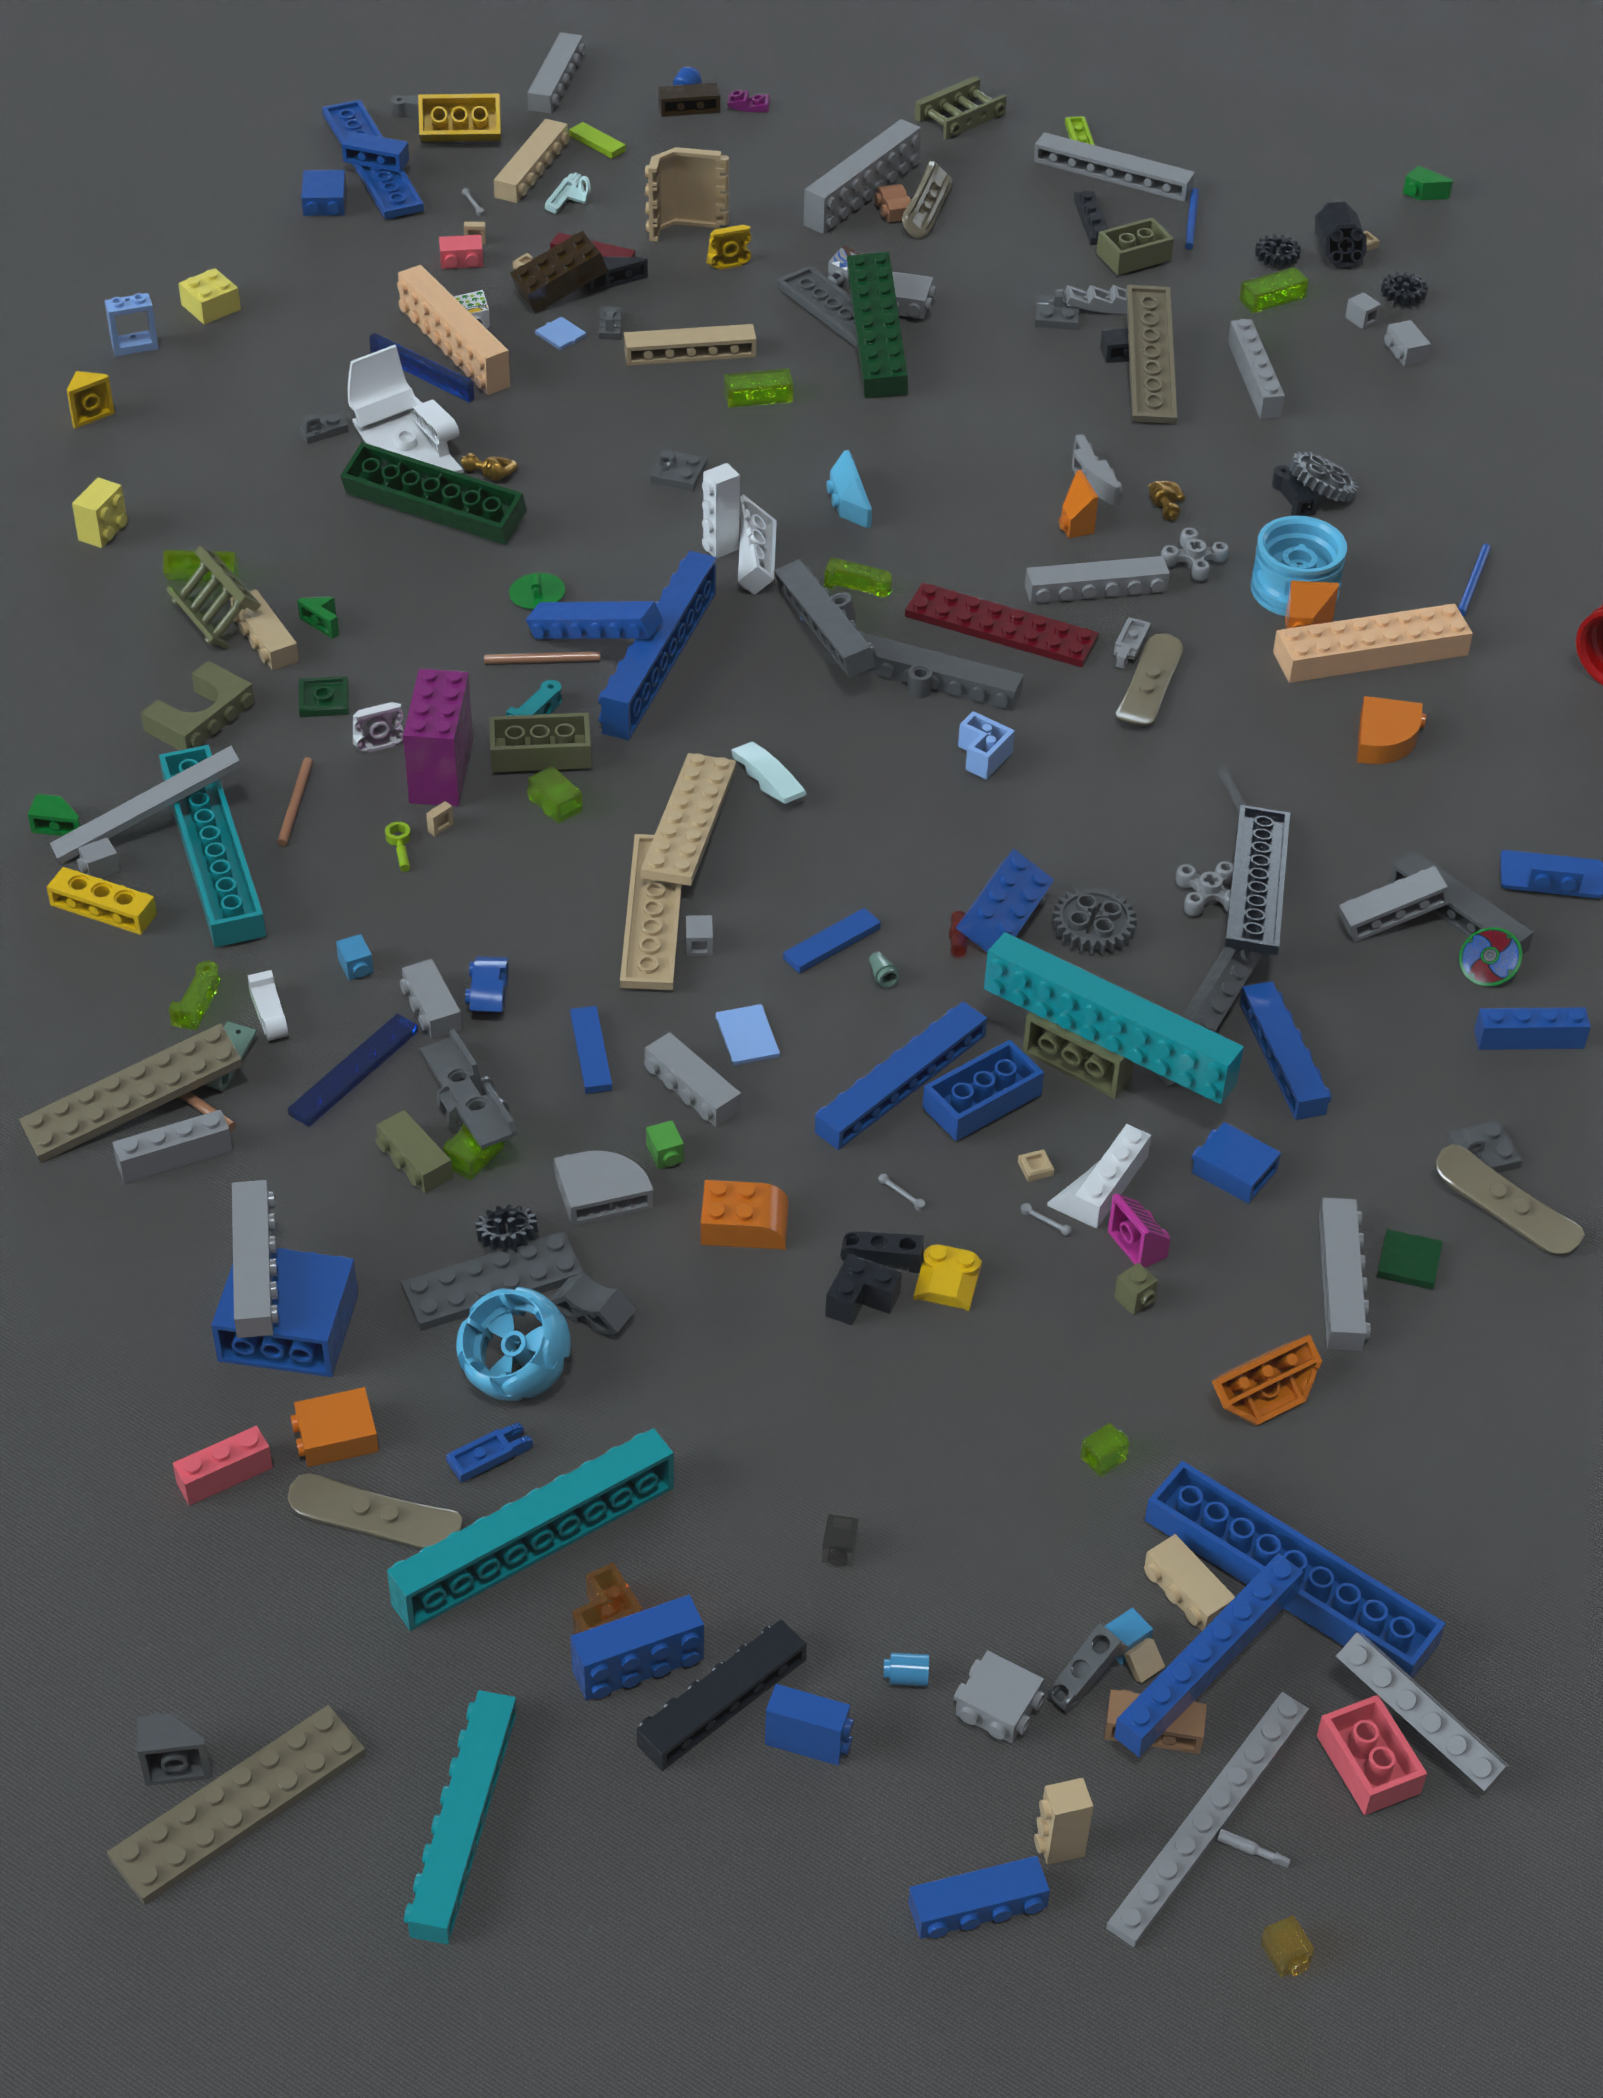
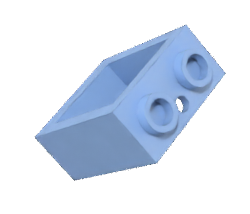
(132, 342)

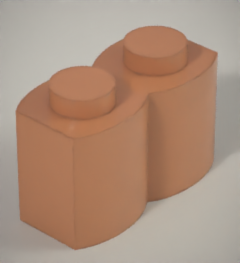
(892, 201)

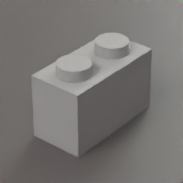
(1407, 343)

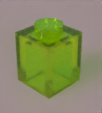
(1104, 1449)

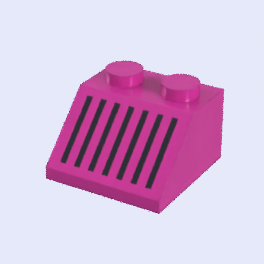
(1137, 1231)

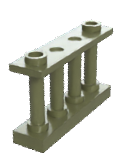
(957, 95)
(231, 588)

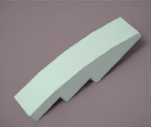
(770, 773)

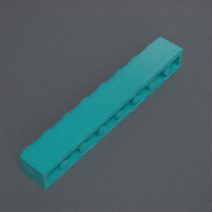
(462, 1818)

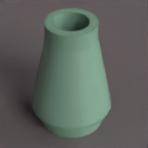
(884, 971)

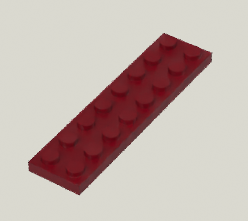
(1002, 624)

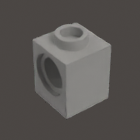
(699, 935)

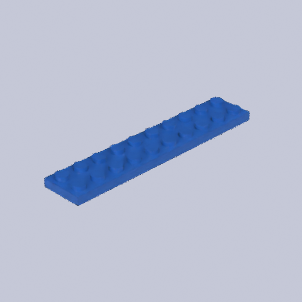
(389, 189)

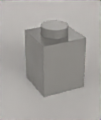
(1363, 310)
(98, 859)

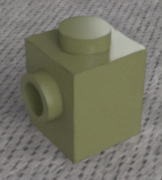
(1136, 1289)

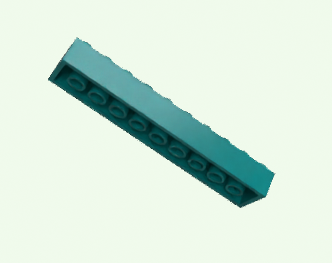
(215, 855)
(1113, 1018)
(530, 1529)

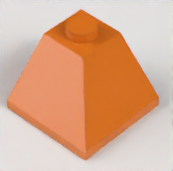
(1079, 508)
(1310, 603)

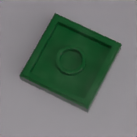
(323, 696)
(1409, 1259)

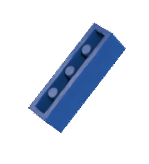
(1531, 1028)
(978, 1897)

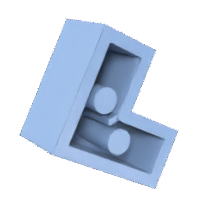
(986, 744)

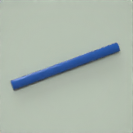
(1192, 219)
(1474, 578)

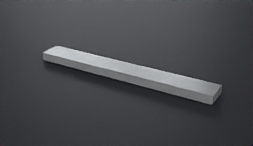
(147, 803)

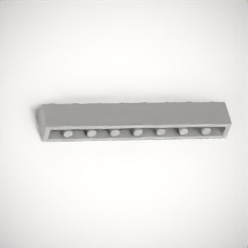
(1114, 166)

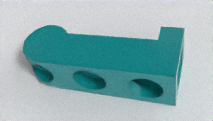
(542, 702)

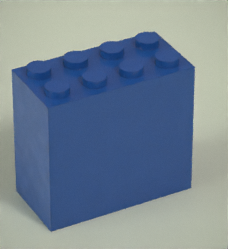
(313, 1315)

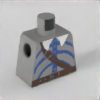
(838, 266)

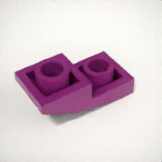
(742, 101)

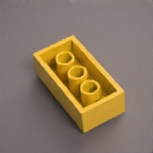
(459, 117)

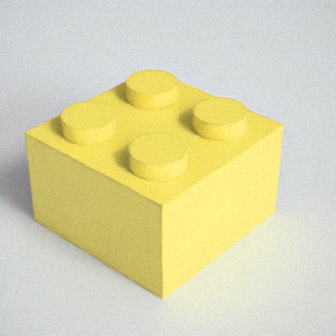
(209, 296)
(100, 512)

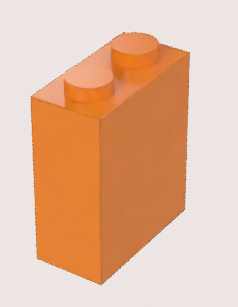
(334, 1427)

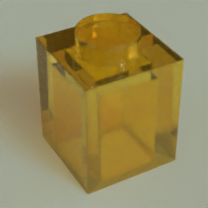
(1287, 1946)

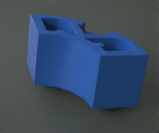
(487, 983)

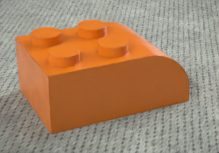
(744, 1215)

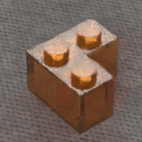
(608, 1598)

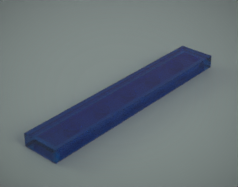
(427, 369)
(352, 1070)

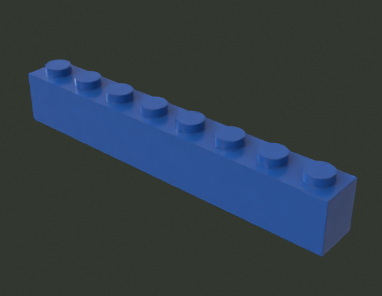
(900, 1075)
(1208, 1655)

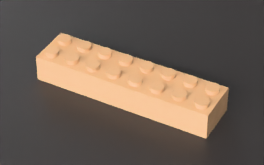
(454, 329)
(1372, 642)

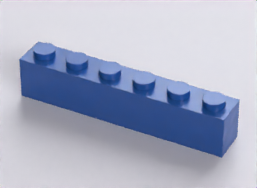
(594, 620)
(1285, 1050)

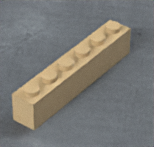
(531, 160)
(689, 344)

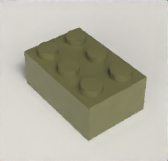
(1135, 246)

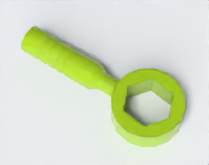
(399, 841)

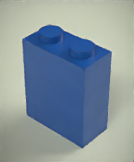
(323, 192)
(1235, 1162)
(808, 1725)

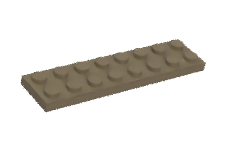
(1151, 354)
(131, 1092)
(235, 1804)

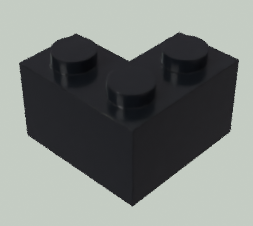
(861, 1284)

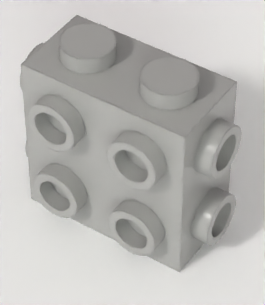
(913, 294)
(999, 1697)

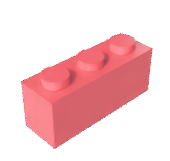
(222, 1465)

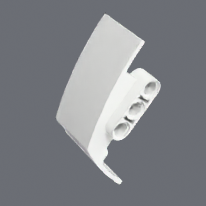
(387, 404)

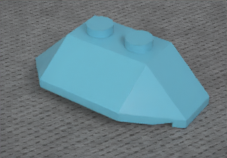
(848, 492)

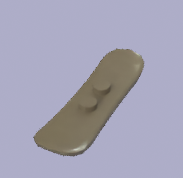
(927, 201)
(1150, 680)
(1507, 1202)
(371, 1513)

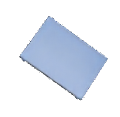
(747, 1034)

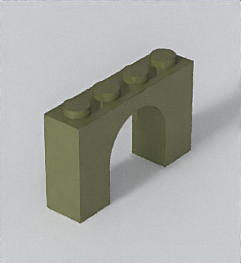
(191, 729)

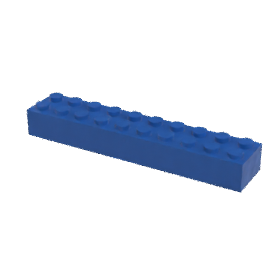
(651, 660)
(1332, 1591)

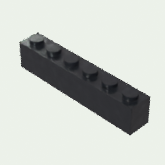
(720, 1694)

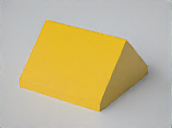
(89, 398)

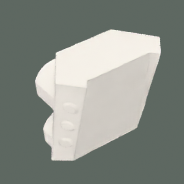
(378, 727)

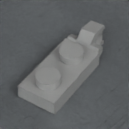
(1130, 641)

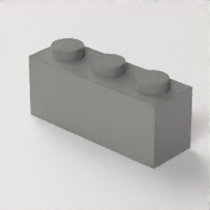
(430, 999)

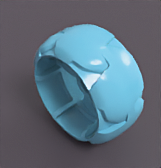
(538, 1353)

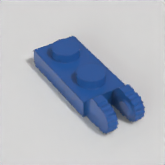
(488, 1451)

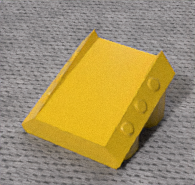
(729, 247)

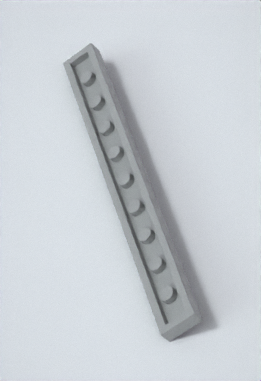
(1206, 1820)

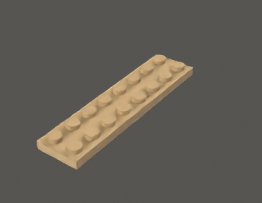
(688, 819)
(649, 927)

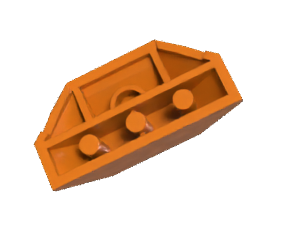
(1270, 1381)

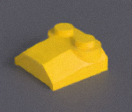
(948, 1276)

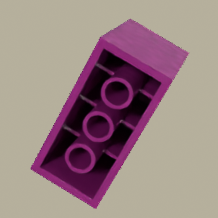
(438, 737)

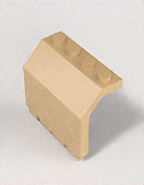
(687, 190)

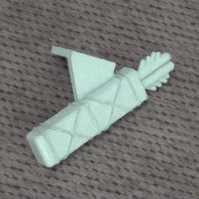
(568, 191)

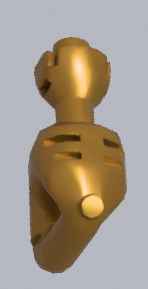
(492, 468)
(1164, 495)

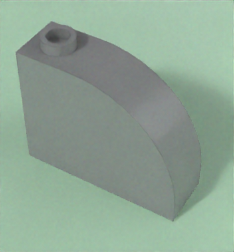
(601, 1186)

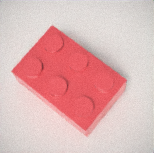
(1371, 1754)

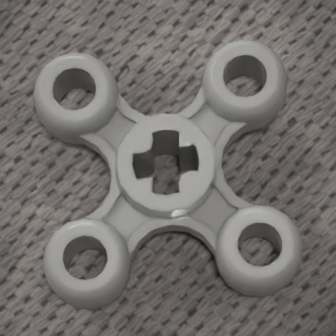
(1195, 554)
(1208, 887)

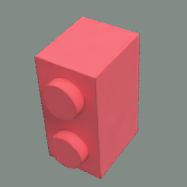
(461, 251)

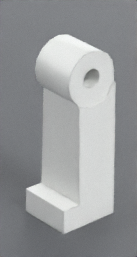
(268, 1005)

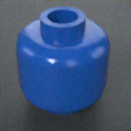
(687, 76)

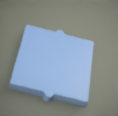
(560, 333)

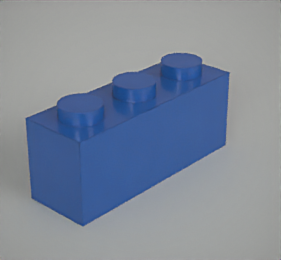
(375, 152)

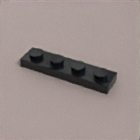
(1090, 214)

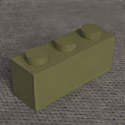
(414, 1151)

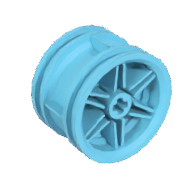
(1295, 551)

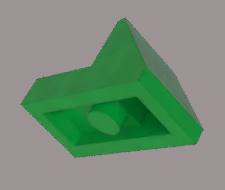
(320, 614)

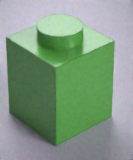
(665, 1144)

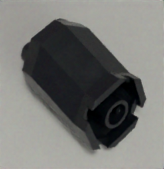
(1340, 234)

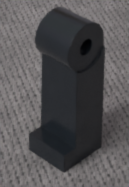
(1294, 492)
(885, 1248)

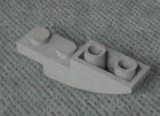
(1097, 472)

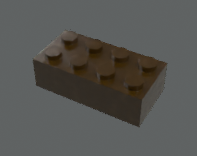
(559, 272)

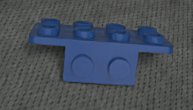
(1551, 874)

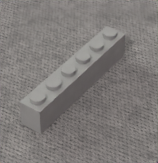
(555, 73)
(1256, 369)
(1096, 579)
(252, 1259)
(1342, 1275)
(1422, 1711)

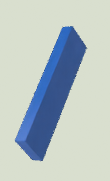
(831, 940)
(591, 1049)

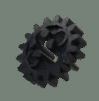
(1288, 252)
(1404, 288)
(492, 1228)

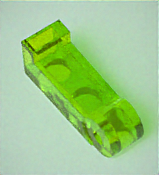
(857, 577)
(197, 998)

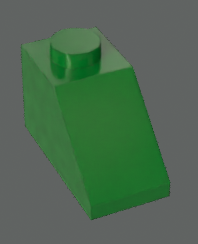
(1427, 185)
(52, 816)

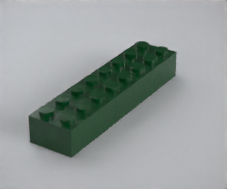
(877, 325)
(434, 493)

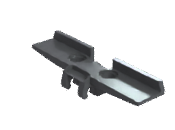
(483, 1115)

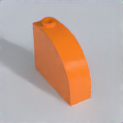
(1388, 729)

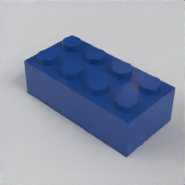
(1005, 901)
(982, 1090)
(637, 1647)

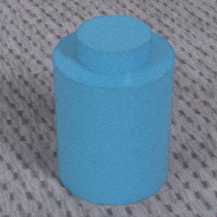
(907, 1669)

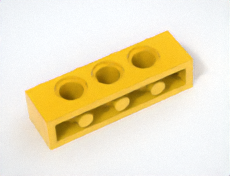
(102, 900)

